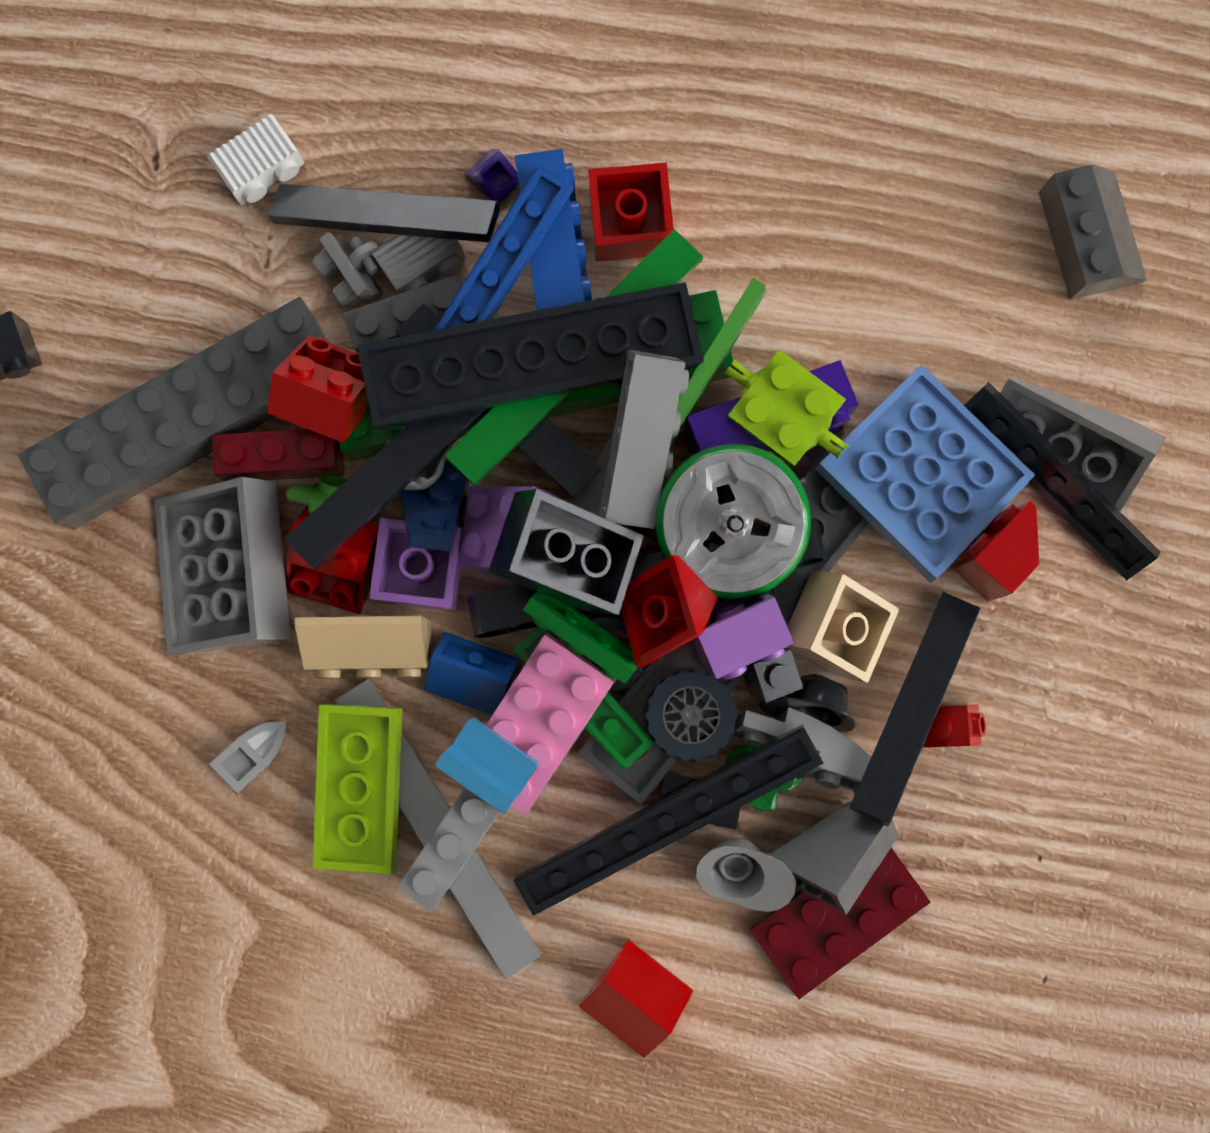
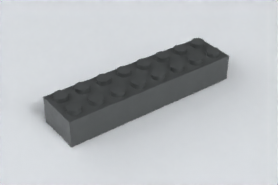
(165, 420)

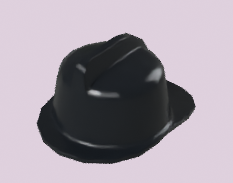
(819, 698)

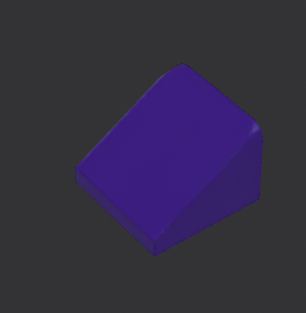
(493, 175)

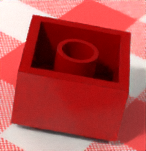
(629, 210)

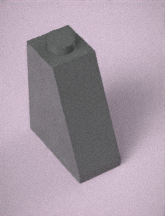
(837, 856)

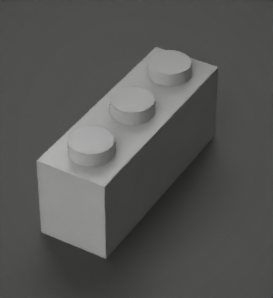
(448, 850)

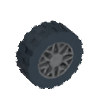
(690, 715)

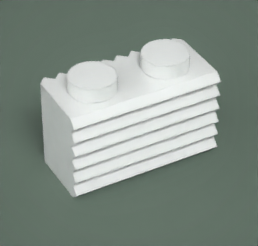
(256, 160)

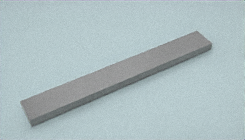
(475, 885)

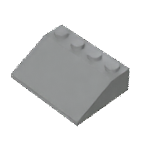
(222, 567)

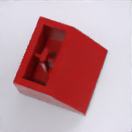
(320, 389)
(1003, 555)
(342, 578)

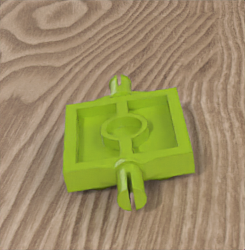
(786, 408)

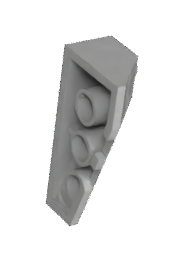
(1099, 443)

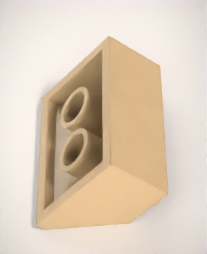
(364, 645)

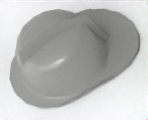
(745, 876)

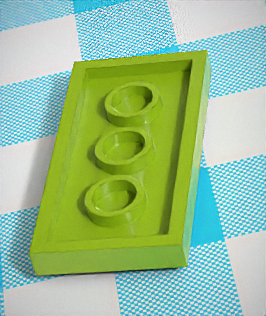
(357, 788)

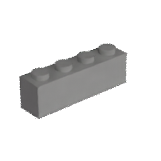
(643, 438)

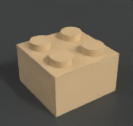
(841, 625)

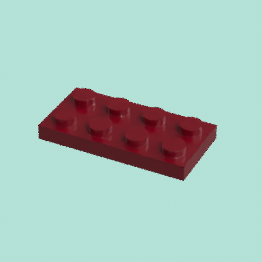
(815, 941)

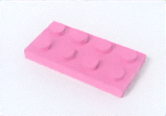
(549, 709)

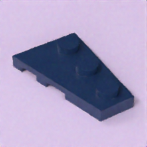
(434, 512)

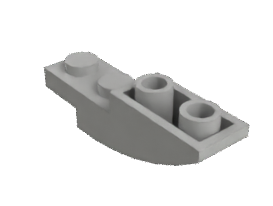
(842, 758)

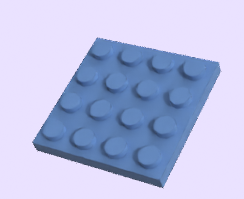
(925, 473)

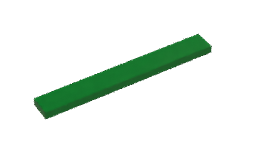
(510, 423)

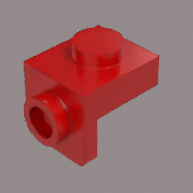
(956, 727)

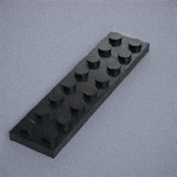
(524, 355)

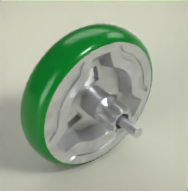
(762, 490)

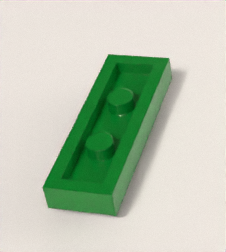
(583, 635)

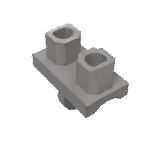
(355, 264)

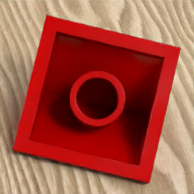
(665, 609)
(637, 999)

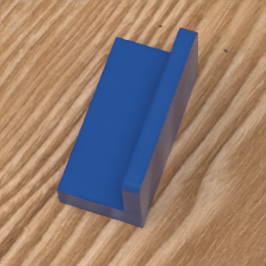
(470, 673)

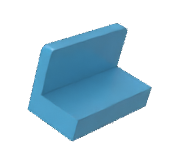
(487, 765)

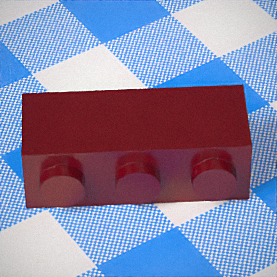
(276, 455)

